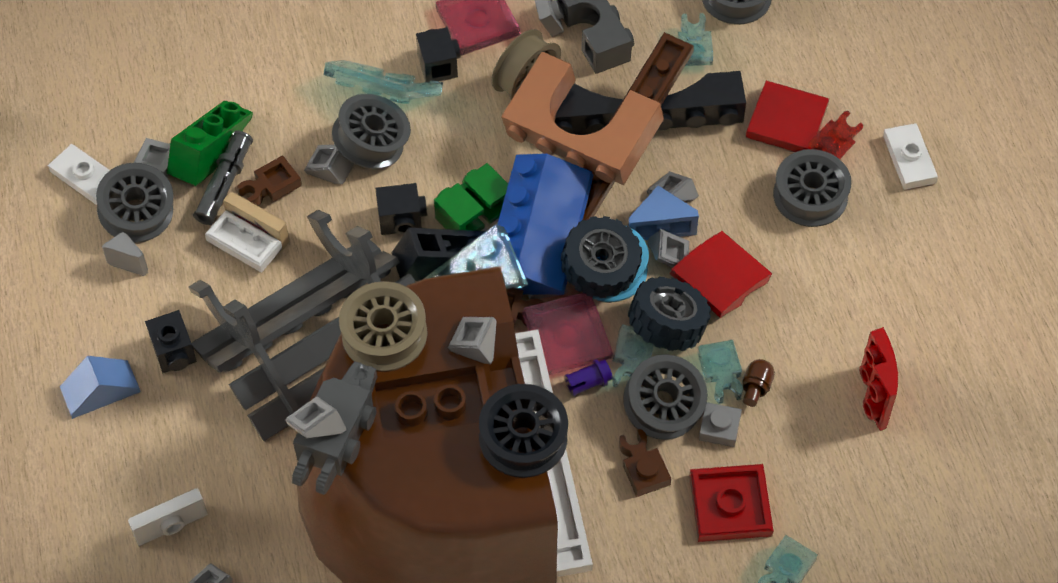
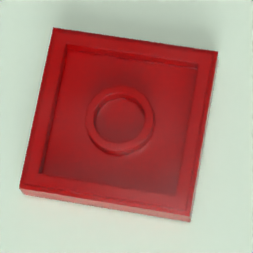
(787, 117)
(731, 503)

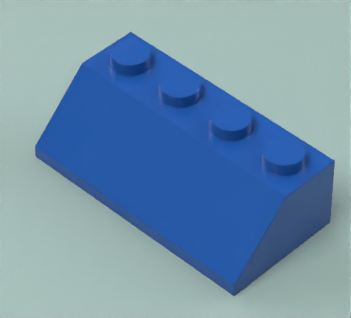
(538, 212)

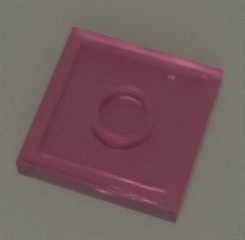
(477, 22)
(569, 332)

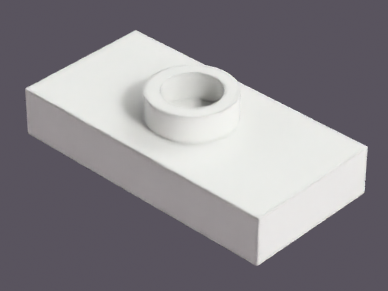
(910, 156)
(78, 171)
(243, 241)
(168, 517)

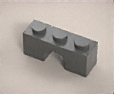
(607, 41)

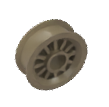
(519, 59)
(378, 305)

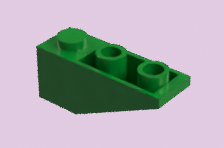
(198, 146)

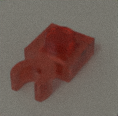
(836, 136)

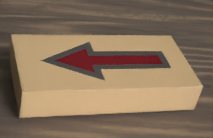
(257, 217)

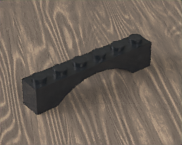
(710, 101)

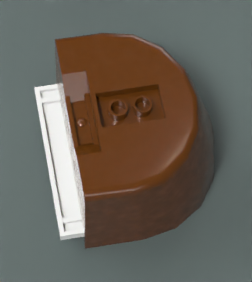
(421, 491)

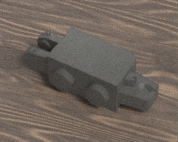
(331, 453)

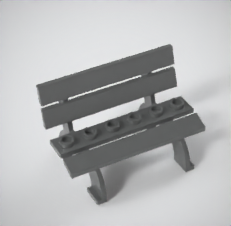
(283, 312)

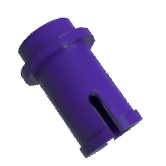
(589, 377)

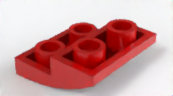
(721, 273)
(881, 376)

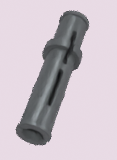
(229, 165)

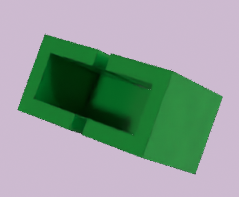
(478, 195)

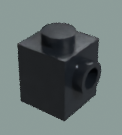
(437, 54)
(400, 208)
(171, 342)

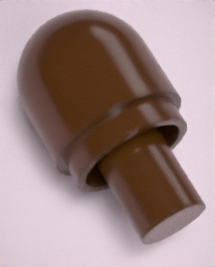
(757, 381)

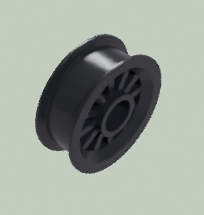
(547, 436)

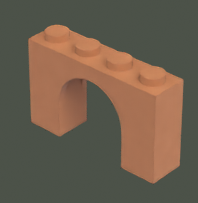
(608, 152)

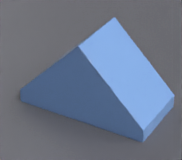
(664, 212)
(98, 384)

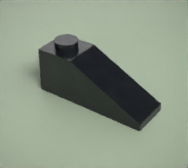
(427, 249)

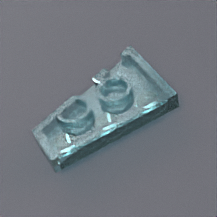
(398, 86)
(487, 251)

